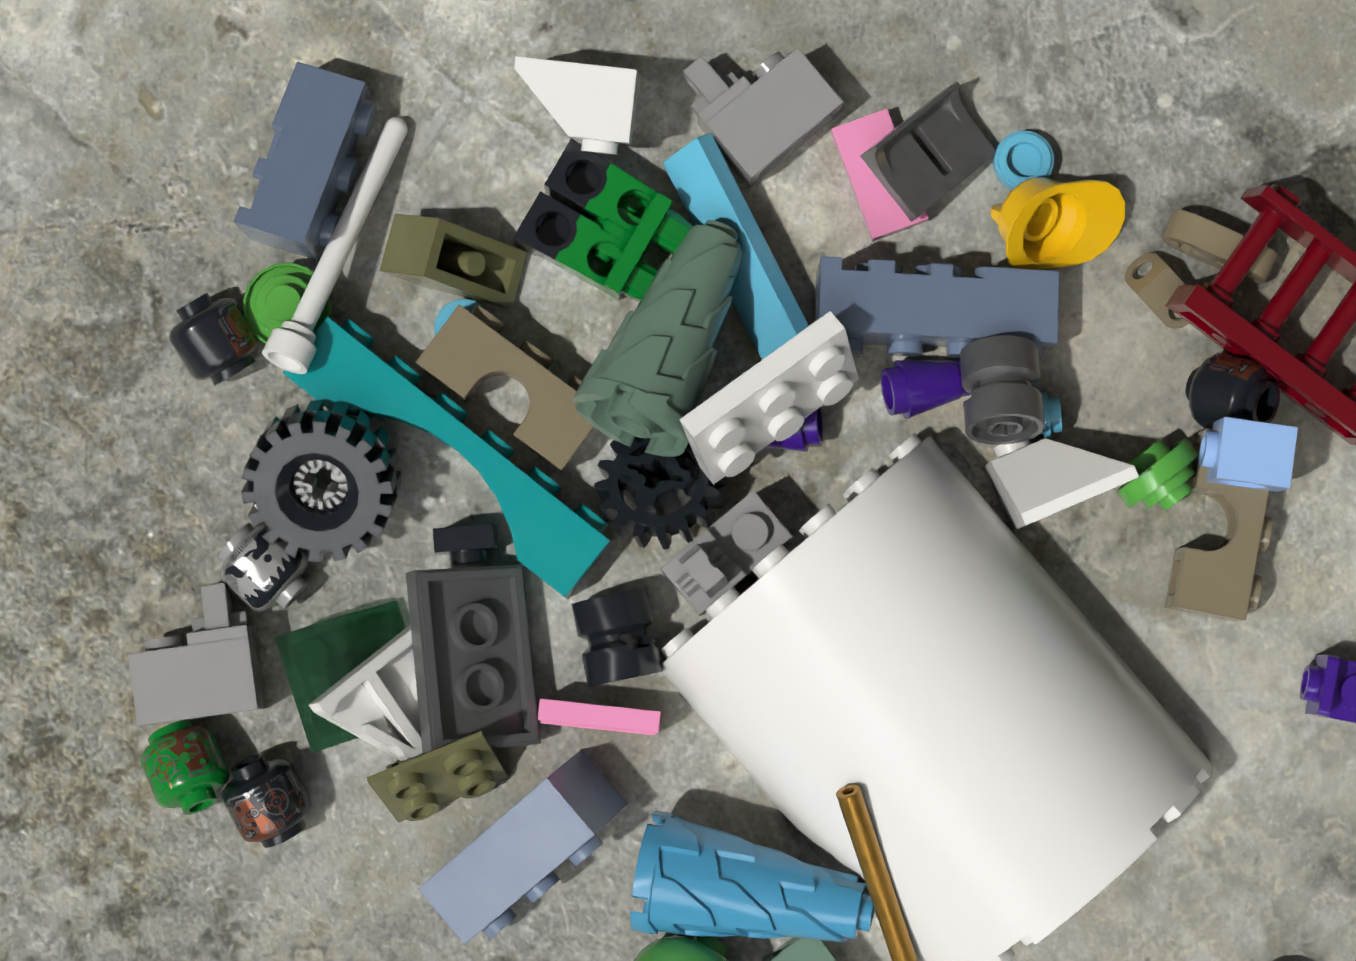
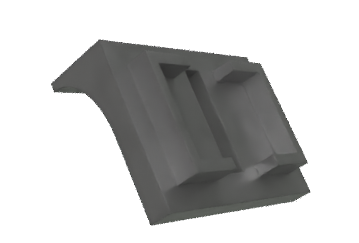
(949, 137)

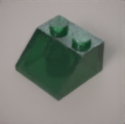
(325, 654)

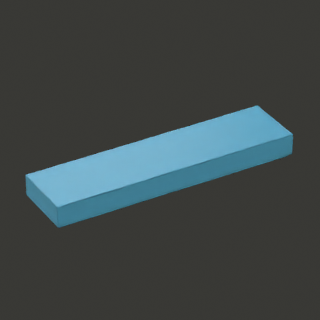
(759, 286)

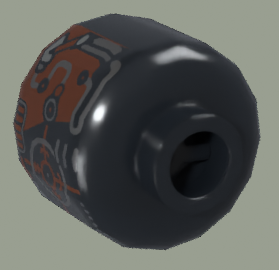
(213, 338)
(1231, 389)
(266, 800)

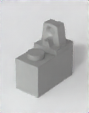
(764, 120)
(725, 552)
(207, 677)

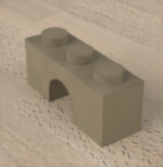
(473, 350)
(1223, 579)

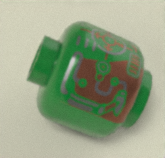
(184, 767)

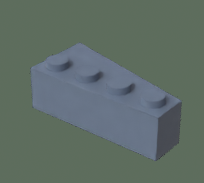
(937, 305)

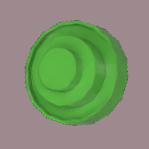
(275, 296)
(1161, 475)

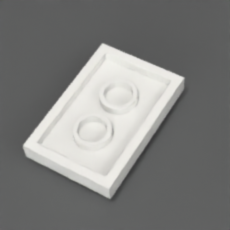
(771, 399)

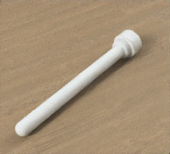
(292, 344)

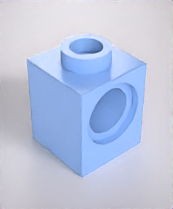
(1249, 454)

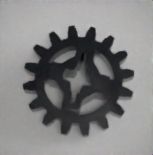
(659, 511)

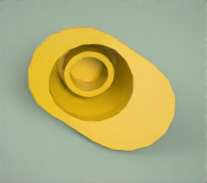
(1058, 222)

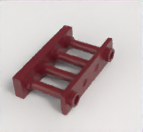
(1299, 376)

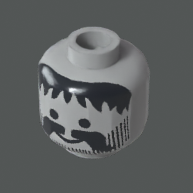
(261, 571)

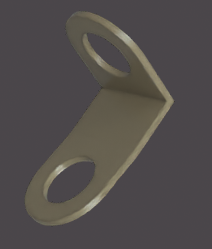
(1156, 287)

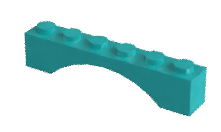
(545, 533)

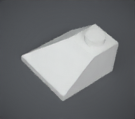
(586, 99)
(1050, 477)

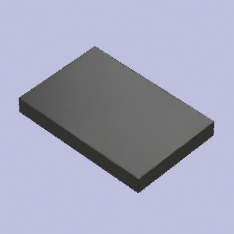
(473, 656)

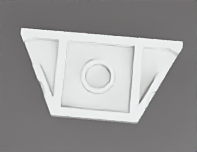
(379, 700)

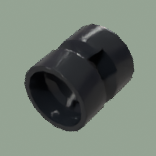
(617, 637)

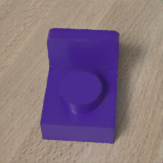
(1330, 688)

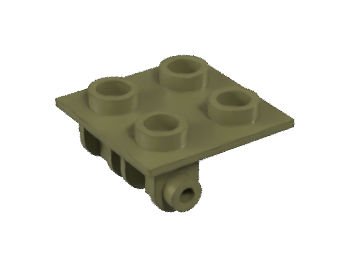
(423, 784)

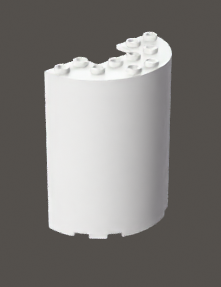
(959, 694)

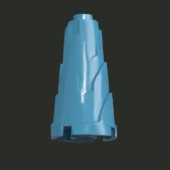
(725, 886)

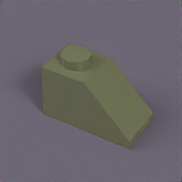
(453, 260)

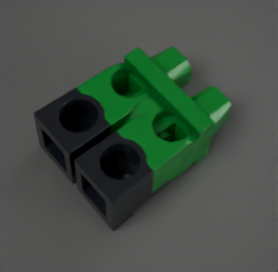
(623, 225)

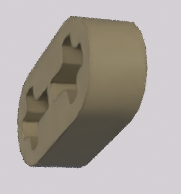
(1212, 243)

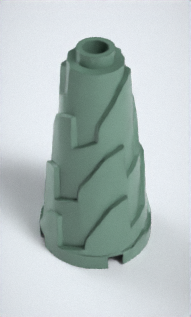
(665, 346)

